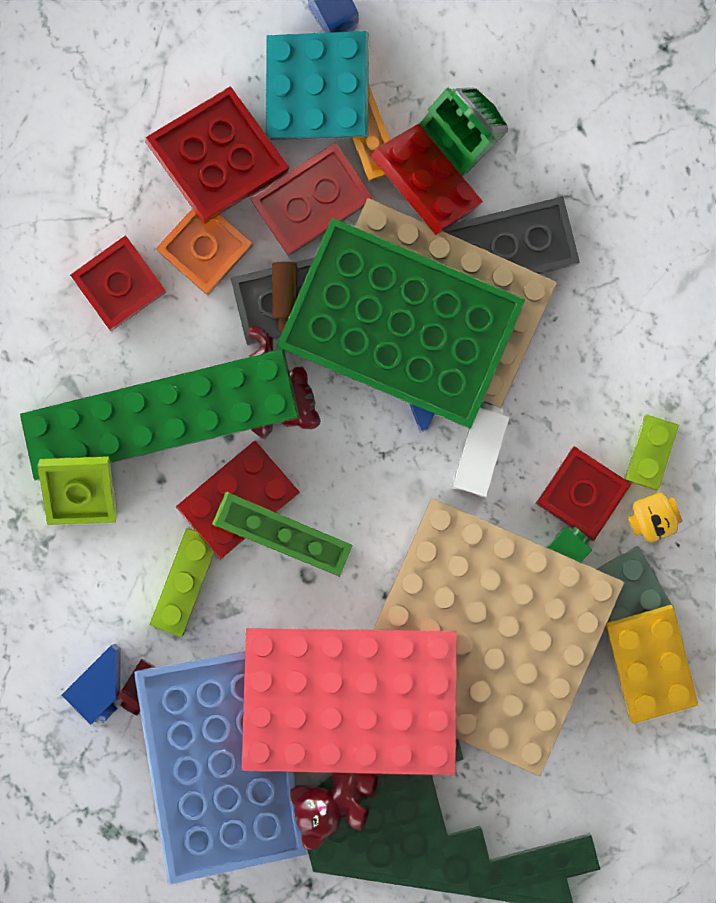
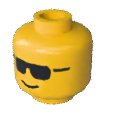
(655, 517)

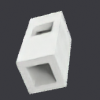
(481, 451)

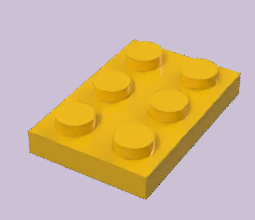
(651, 664)

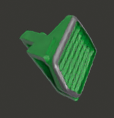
(464, 126)

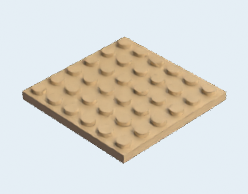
(521, 626)

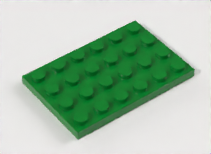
(401, 323)

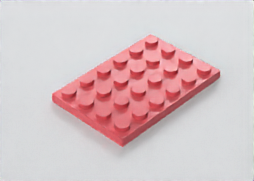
(350, 701)

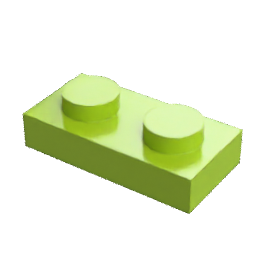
(651, 452)

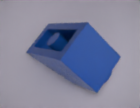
(335, 14)
(97, 687)

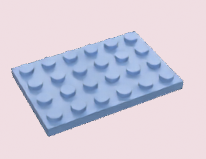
(205, 805)

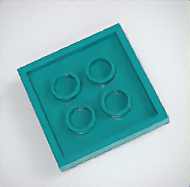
(317, 85)

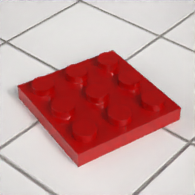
(217, 154)

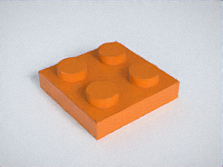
(205, 250)

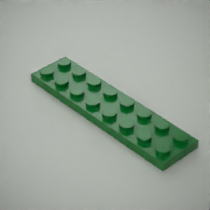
(164, 412)

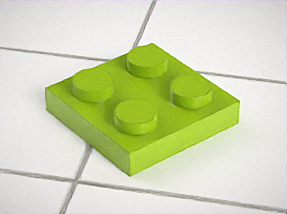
(77, 490)

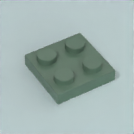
(640, 588)

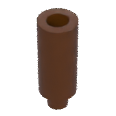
(283, 291)

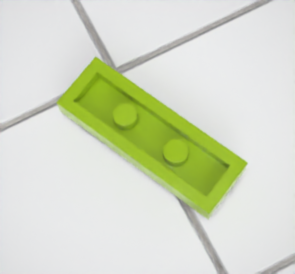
(183, 584)

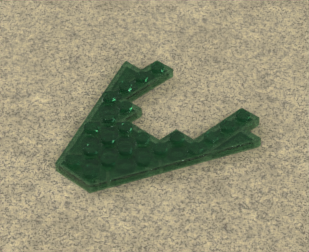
(411, 848)

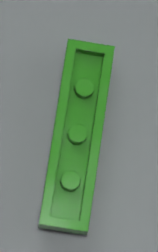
(282, 534)

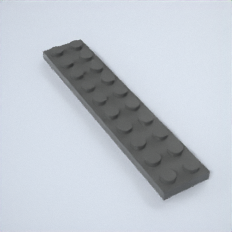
(529, 236)

